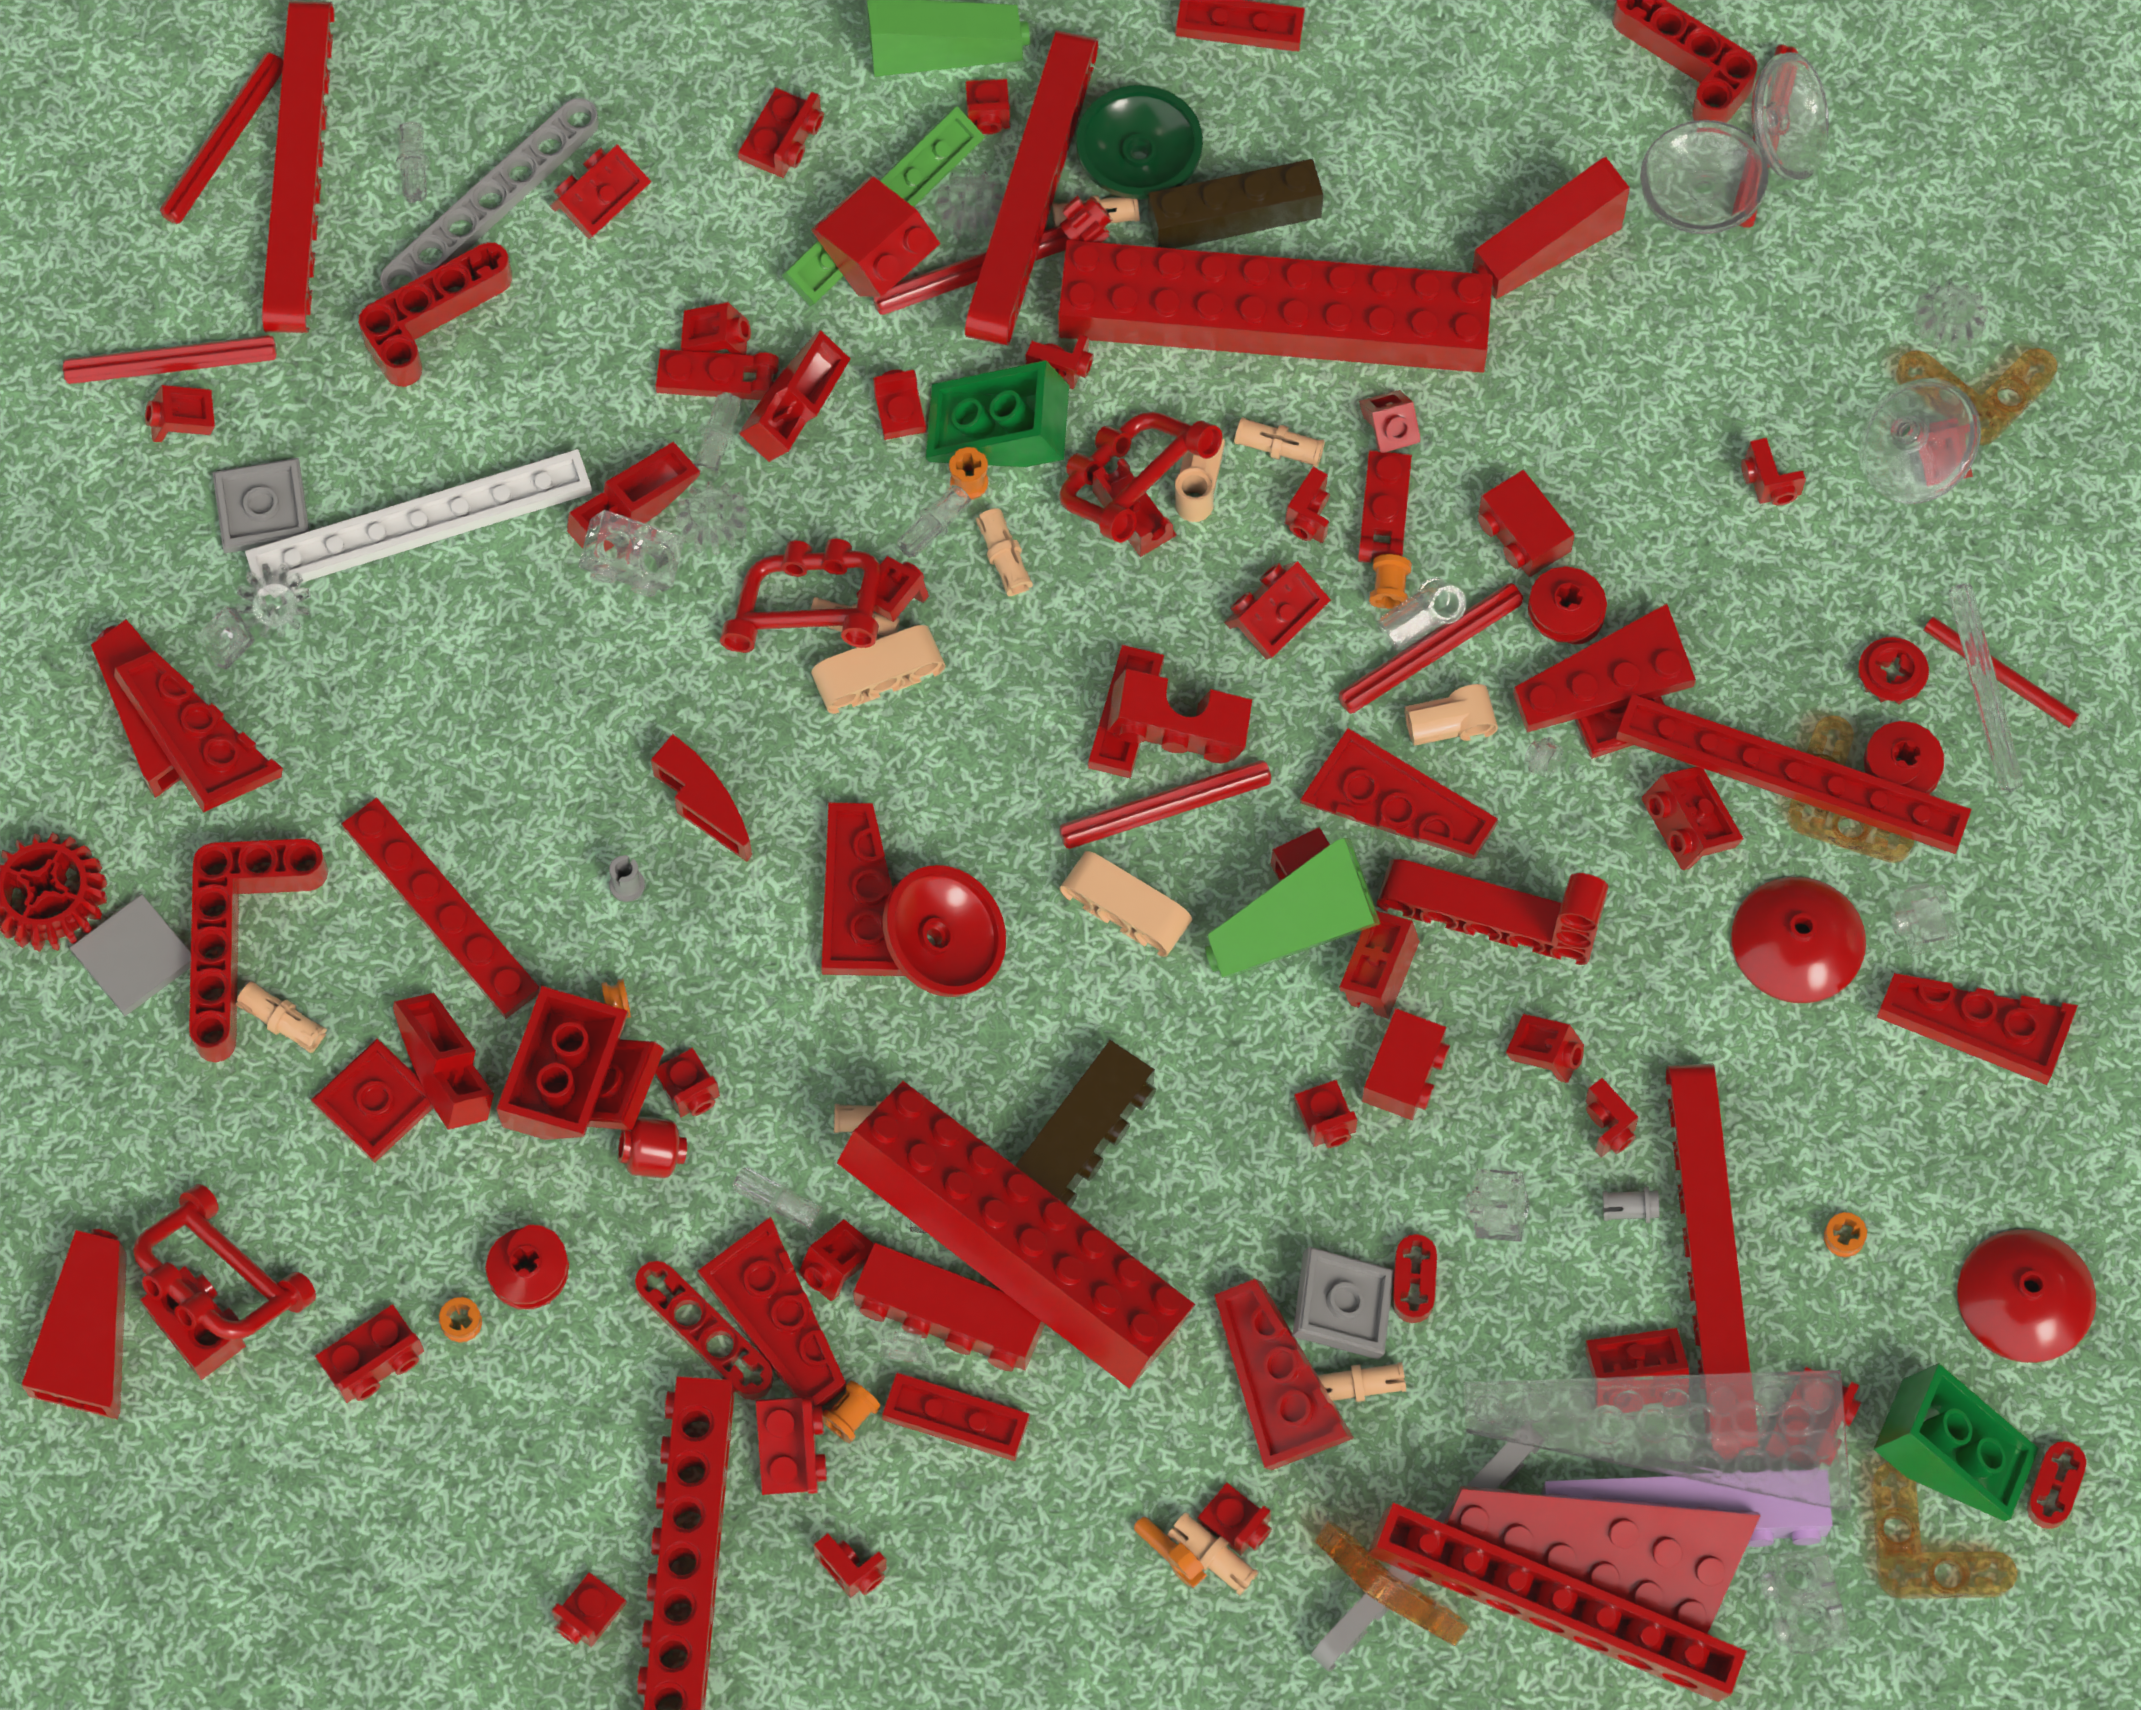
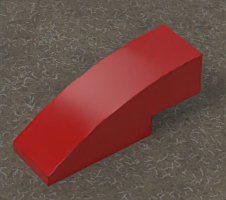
(795, 397)
(638, 491)
(701, 795)
(443, 1061)

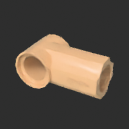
(1200, 477)
(1462, 714)

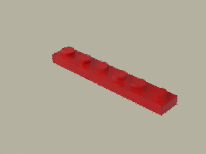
(441, 908)

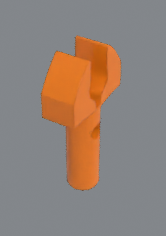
(1180, 1558)

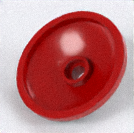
(960, 920)
(1791, 963)
(2007, 1315)

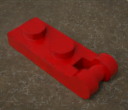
(715, 373)
(1384, 504)

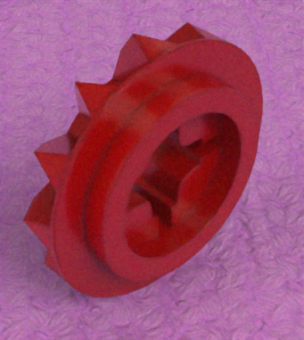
(1882, 654)

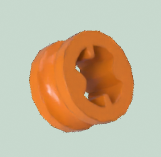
(616, 995)
(1854, 1245)
(446, 1323)

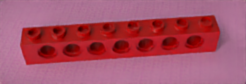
(711, 1403)
(1557, 1602)

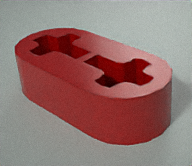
(1425, 1278)
(2046, 1481)

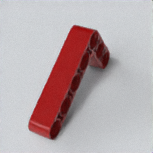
(1498, 911)
(223, 929)

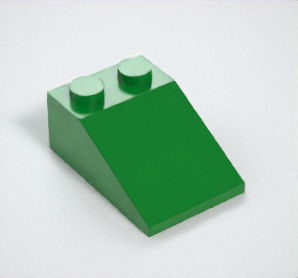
(1006, 414)
(1955, 1443)

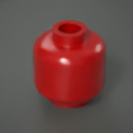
(652, 1148)

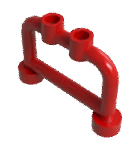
(1116, 519)
(858, 625)
(195, 1209)

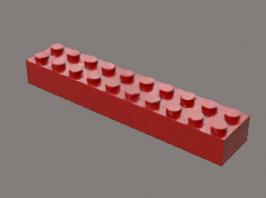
(1275, 306)

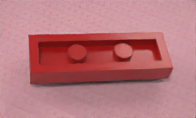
(1242, 23)
(1109, 751)
(956, 1417)

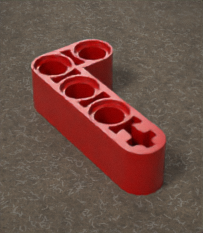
(1643, 24)
(439, 304)

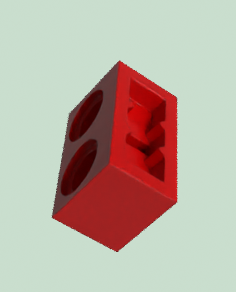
(187, 1342)

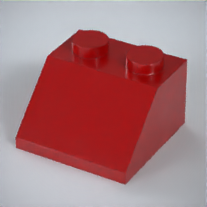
(875, 238)

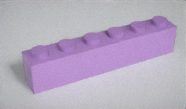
(1778, 1516)

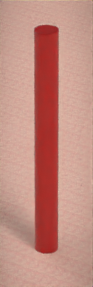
(2007, 676)

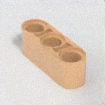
(865, 672)
(1126, 901)

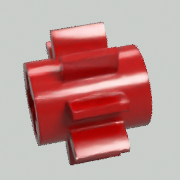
(1086, 220)

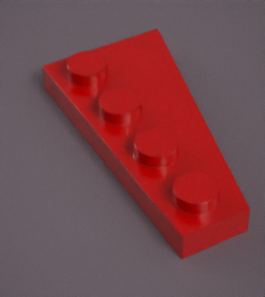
(194, 736)
(1390, 795)
(855, 894)
(1997, 1029)
(1280, 1388)

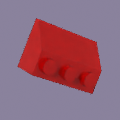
(560, 1066)

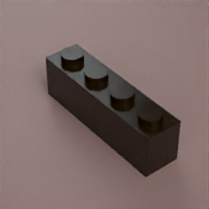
(1235, 205)
(1088, 1122)

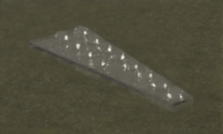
(1728, 1430)

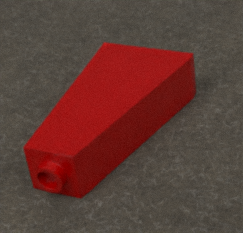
(1555, 229)
(113, 648)
(83, 1330)

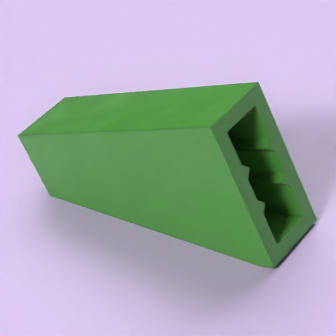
(943, 35)
(1304, 910)

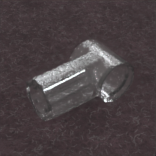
(1418, 616)

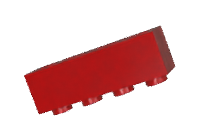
(947, 1307)

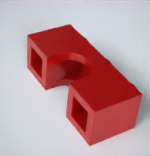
(1143, 714)

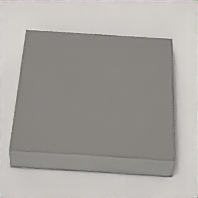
(260, 504)
(133, 955)
(1343, 1303)

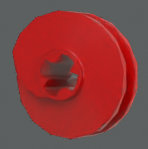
(1583, 616)
(1910, 744)
(518, 1286)

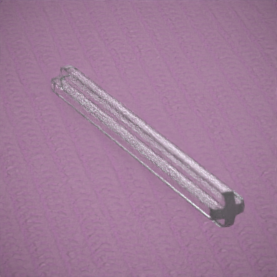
(1985, 687)

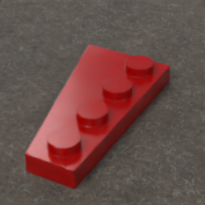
(1636, 660)
(770, 1307)

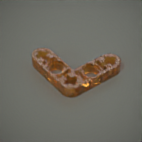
(1988, 404)
(1815, 828)
(1910, 1554)
(1388, 1589)

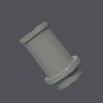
(626, 881)
(1631, 1205)

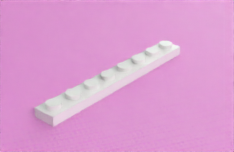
(426, 519)

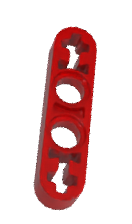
(709, 1326)

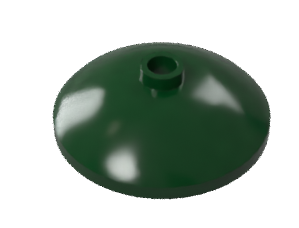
(1139, 121)

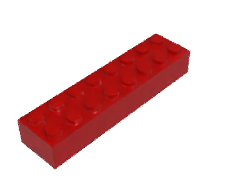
(1015, 1233)

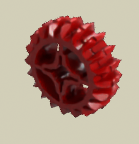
(75, 909)

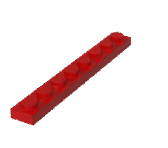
(1794, 774)

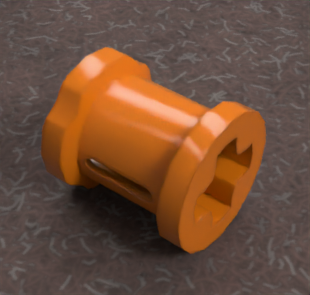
(969, 460)
(1390, 581)
(850, 1411)

